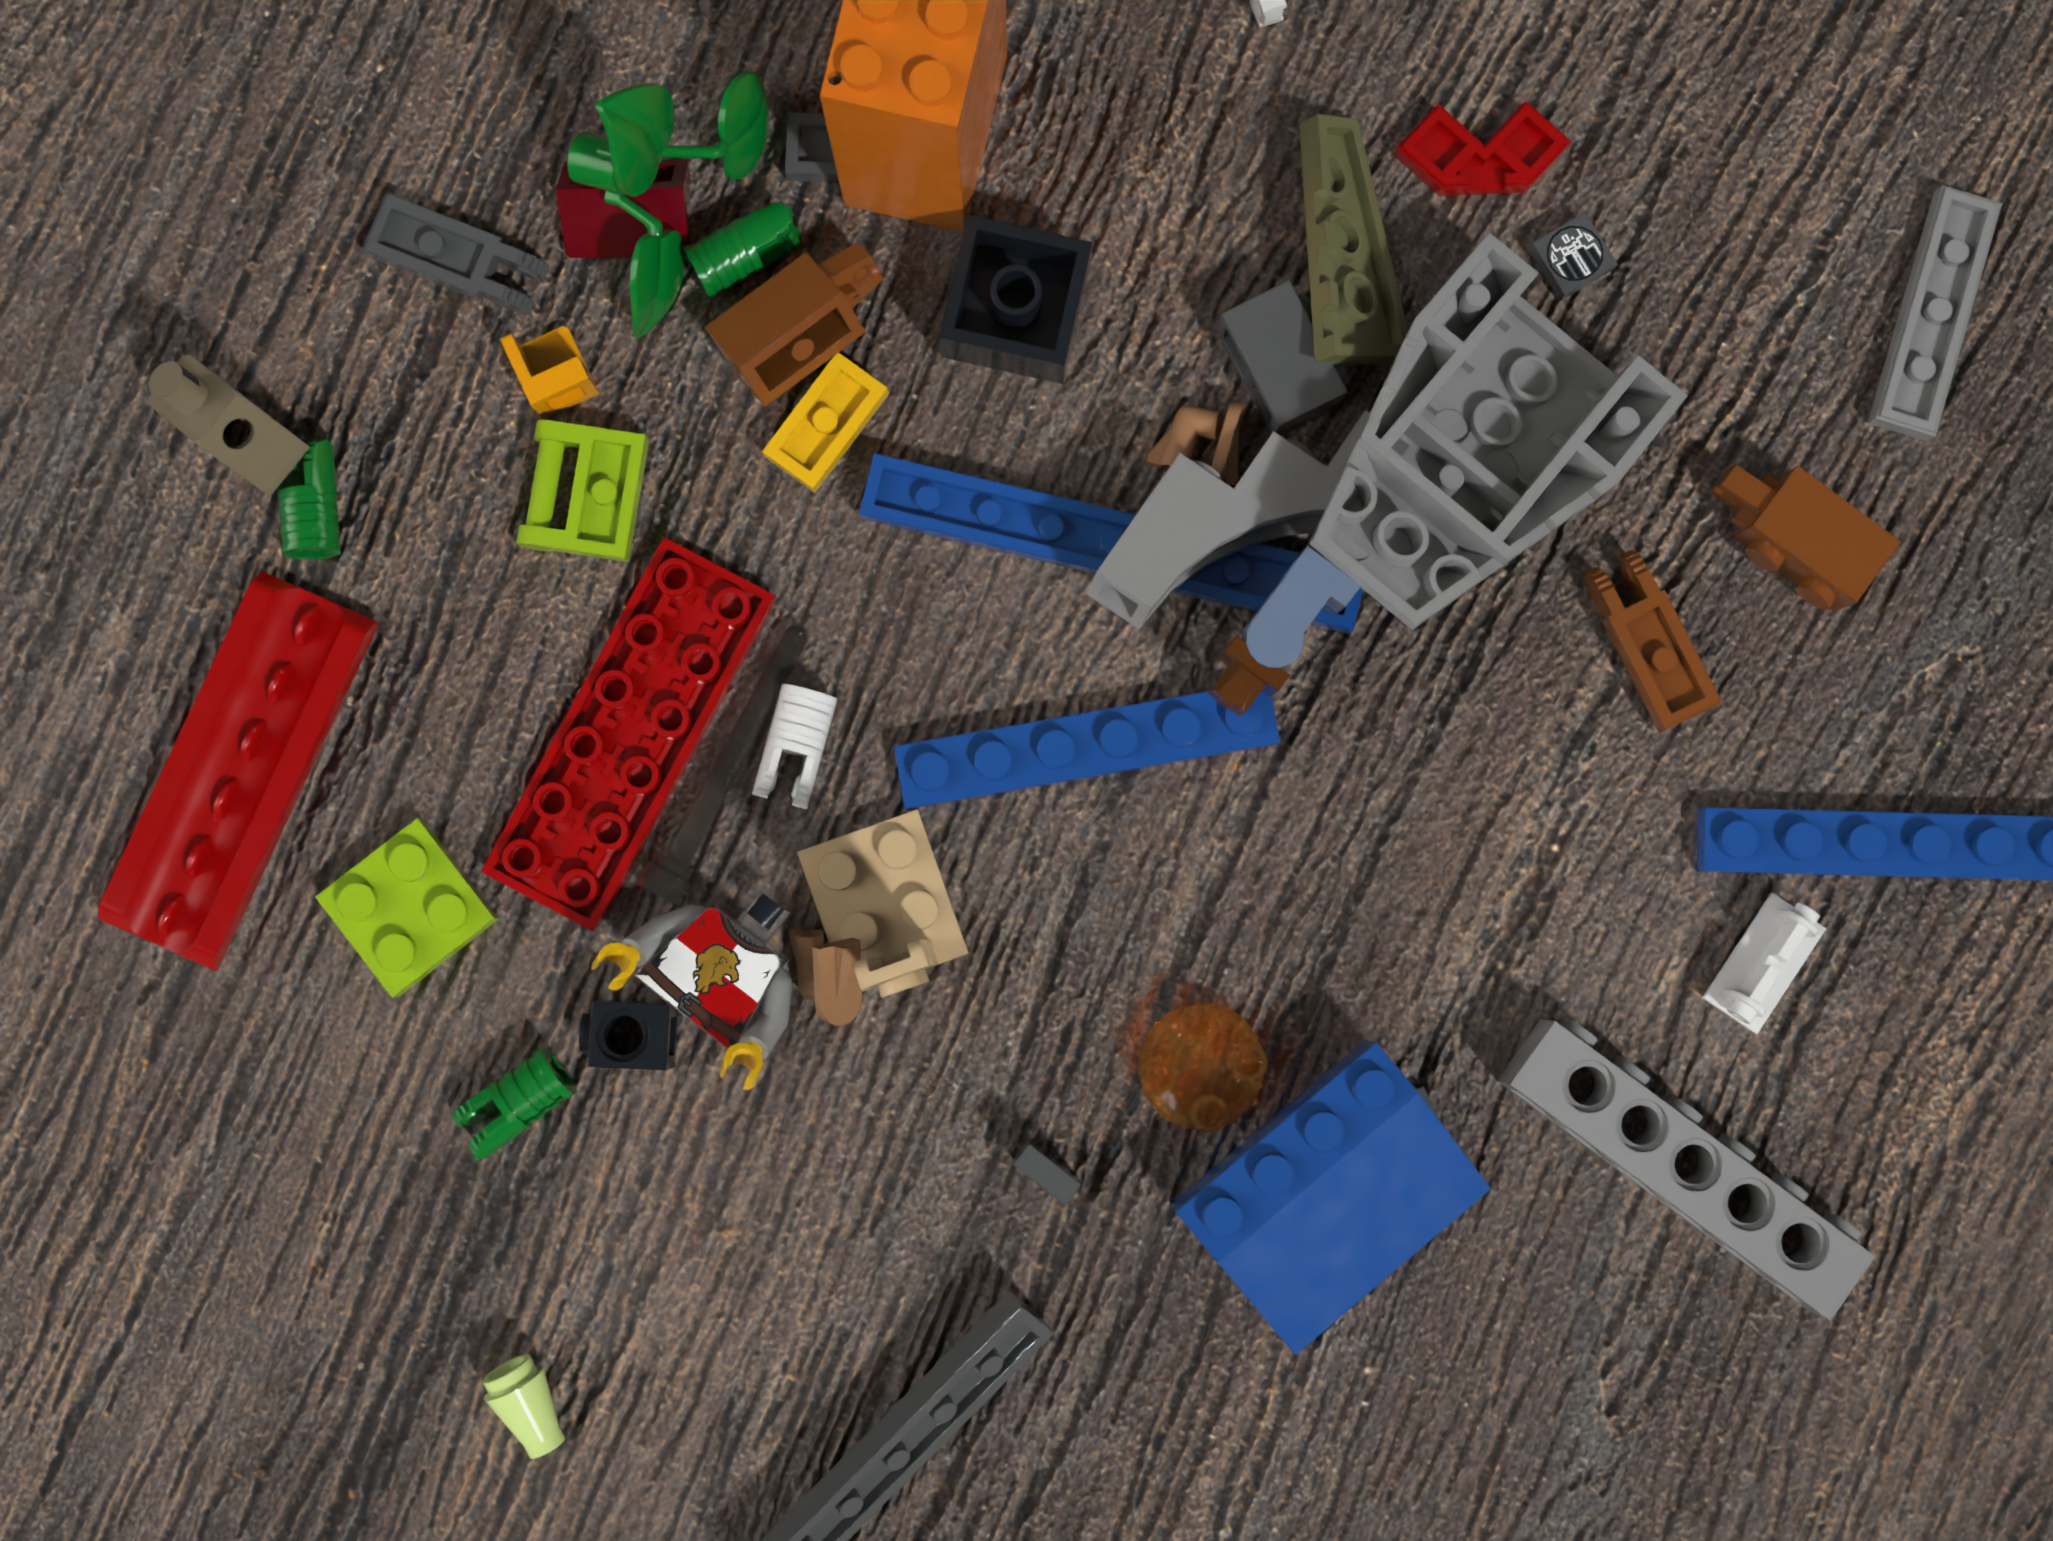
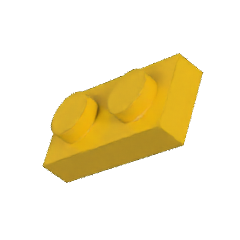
(825, 422)

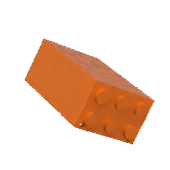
(913, 104)

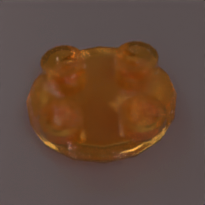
(1201, 1066)

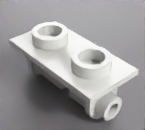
(1765, 962)

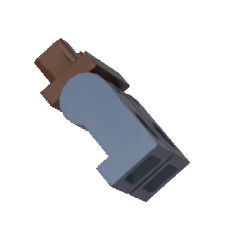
(1278, 628)

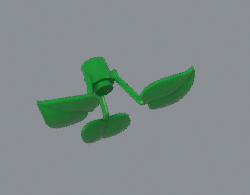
(627, 162)

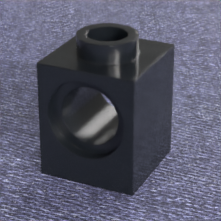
(659, 1039)

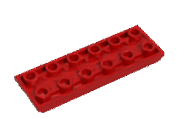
(629, 735)
(236, 770)

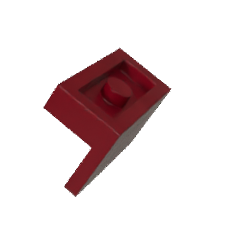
(606, 230)

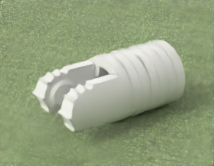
(799, 729)

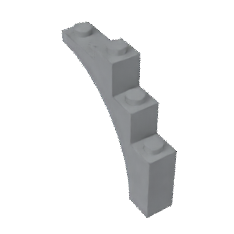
(1201, 519)

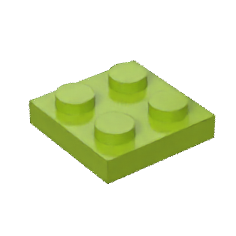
(407, 908)

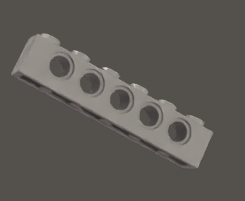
(1814, 1276)

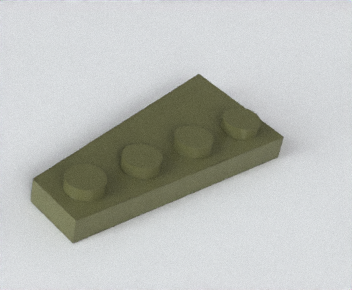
(1349, 261)

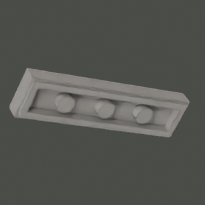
(1934, 313)

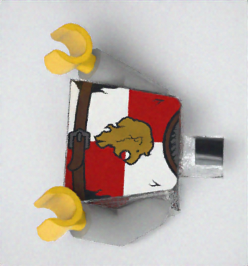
(715, 974)

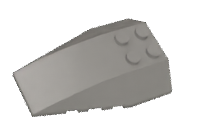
(1482, 441)

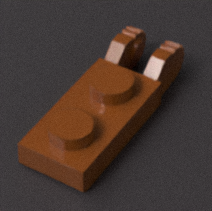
(1653, 645)

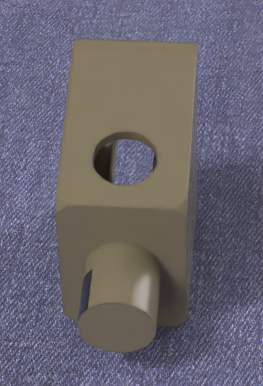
(202, 407)

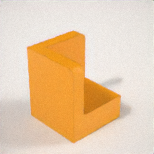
(551, 371)

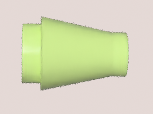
(524, 1404)

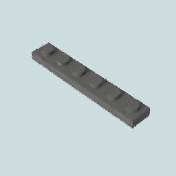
(916, 1425)

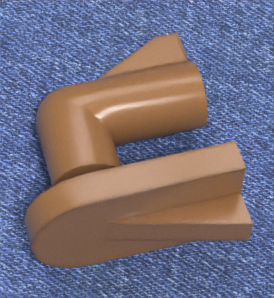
(1202, 422)
(828, 974)

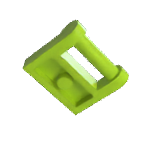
(602, 494)

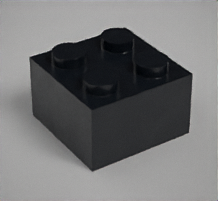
(1015, 299)

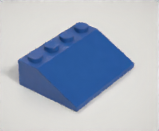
(1331, 1195)

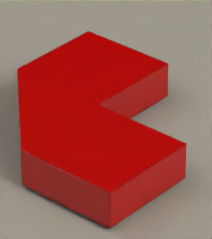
(1459, 164)

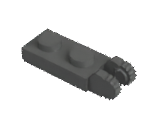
(449, 253)

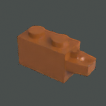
(795, 320)
(1806, 534)

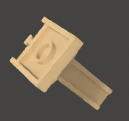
(890, 897)

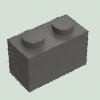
(1275, 359)

